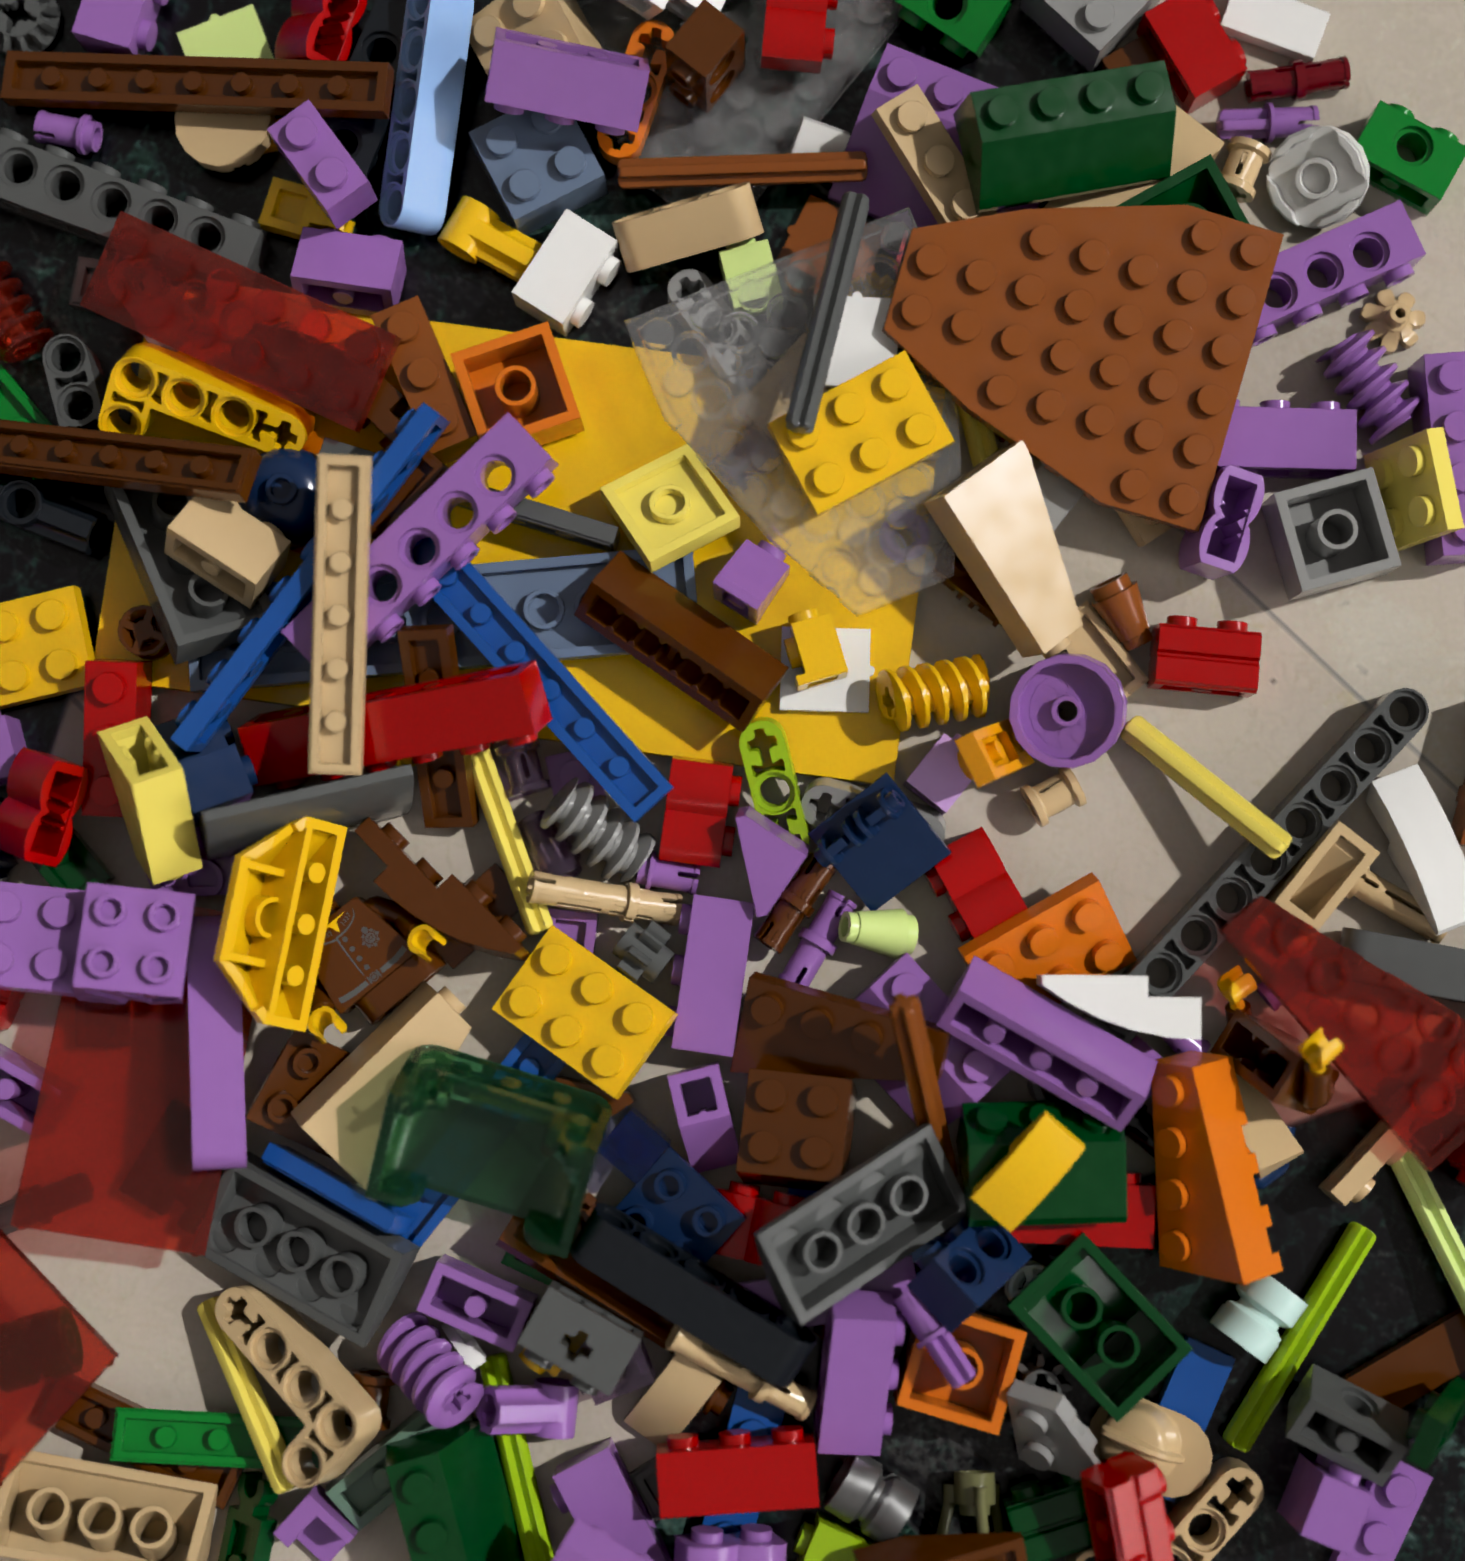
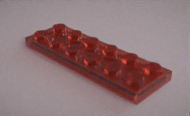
(240, 321)

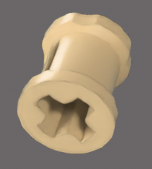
(1250, 155)
(1053, 795)

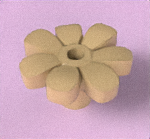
(1393, 320)

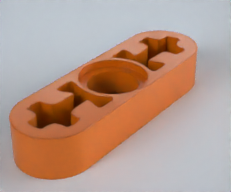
(642, 33)

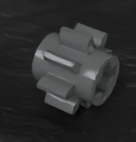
(643, 952)
(1029, 1371)

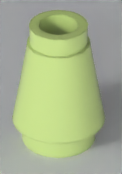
(880, 931)

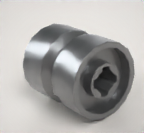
(874, 1500)

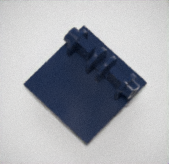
(878, 842)
(682, 1207)

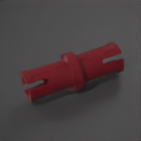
(1297, 79)

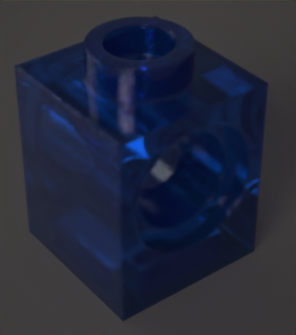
(634, 1145)

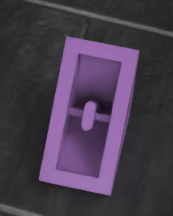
(769, 857)

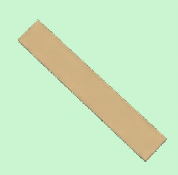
(340, 614)

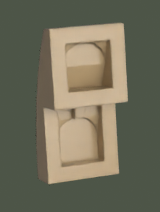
(672, 1399)

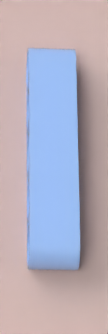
(425, 114)

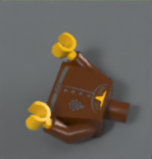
(360, 950)
(1270, 1059)

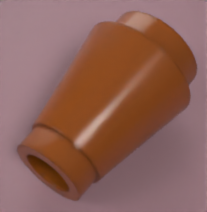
(1122, 610)

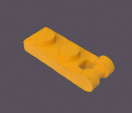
(991, 753)

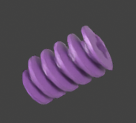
(1370, 384)
(429, 1371)

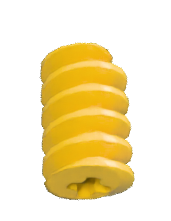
(934, 689)

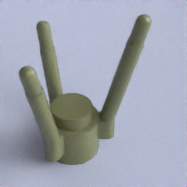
(976, 1496)

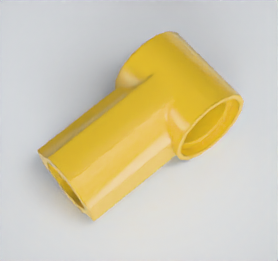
(479, 234)

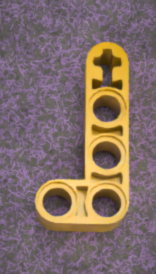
(210, 411)

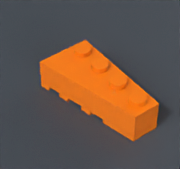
(1205, 1173)

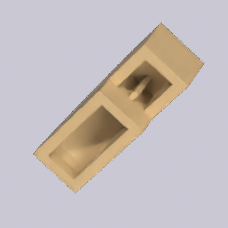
(1324, 875)

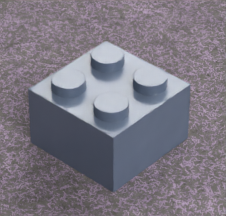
(538, 167)

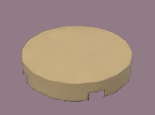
(223, 140)

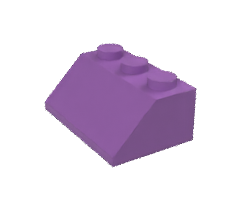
(966, 1072)

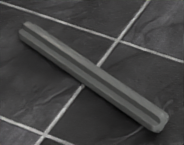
(827, 313)

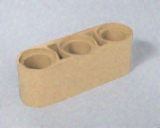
(688, 227)

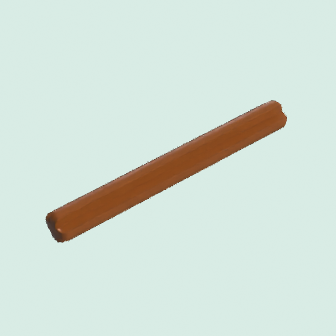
(735, 169)
(919, 1069)

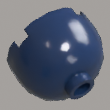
(286, 493)

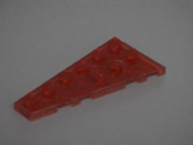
(1396, 1041)

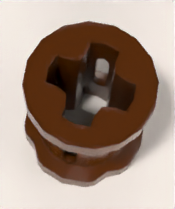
(377, 1385)

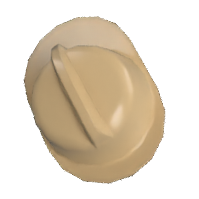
(1161, 1437)

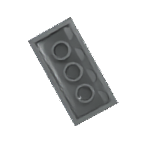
(188, 609)
(341, 802)
(860, 1225)
(307, 1250)

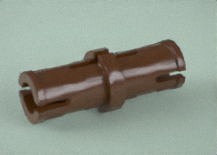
(794, 904)

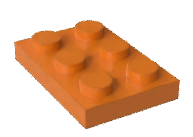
(1058, 936)

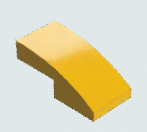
(1028, 1171)

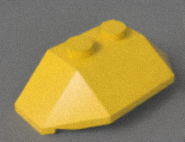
(279, 919)

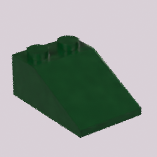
(1099, 1326)

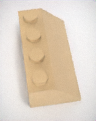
(102, 1513)

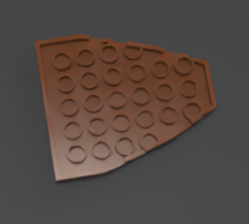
(1093, 339)

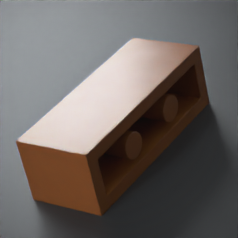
(427, 376)

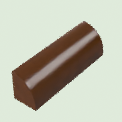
(680, 640)

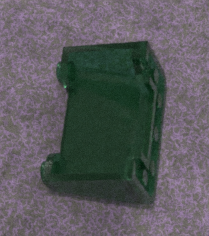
(490, 1141)

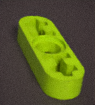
(778, 750)

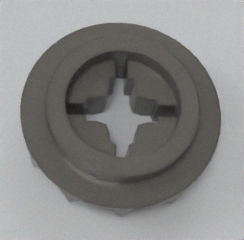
(29, 34)

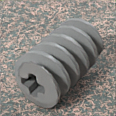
(599, 830)

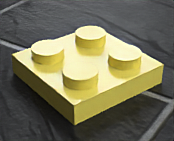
(1417, 487)
(670, 507)

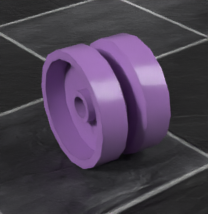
(1099, 706)

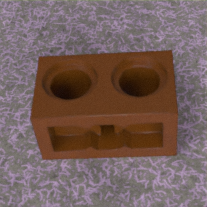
(704, 57)

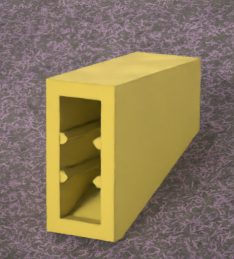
(152, 799)

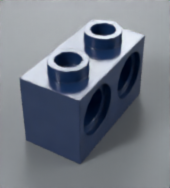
(967, 1271)

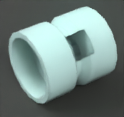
(1258, 1315)

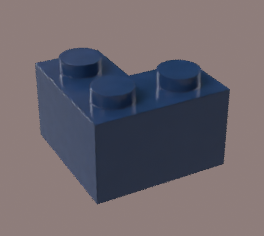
(216, 774)

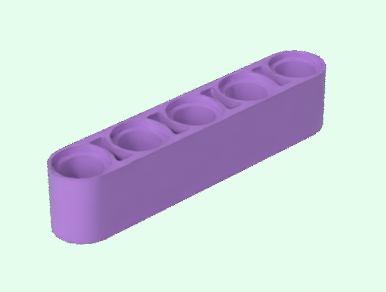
(215, 1056)

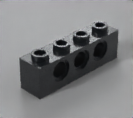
(378, 33)

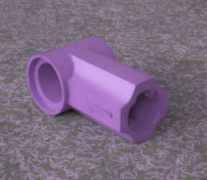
(540, 1409)

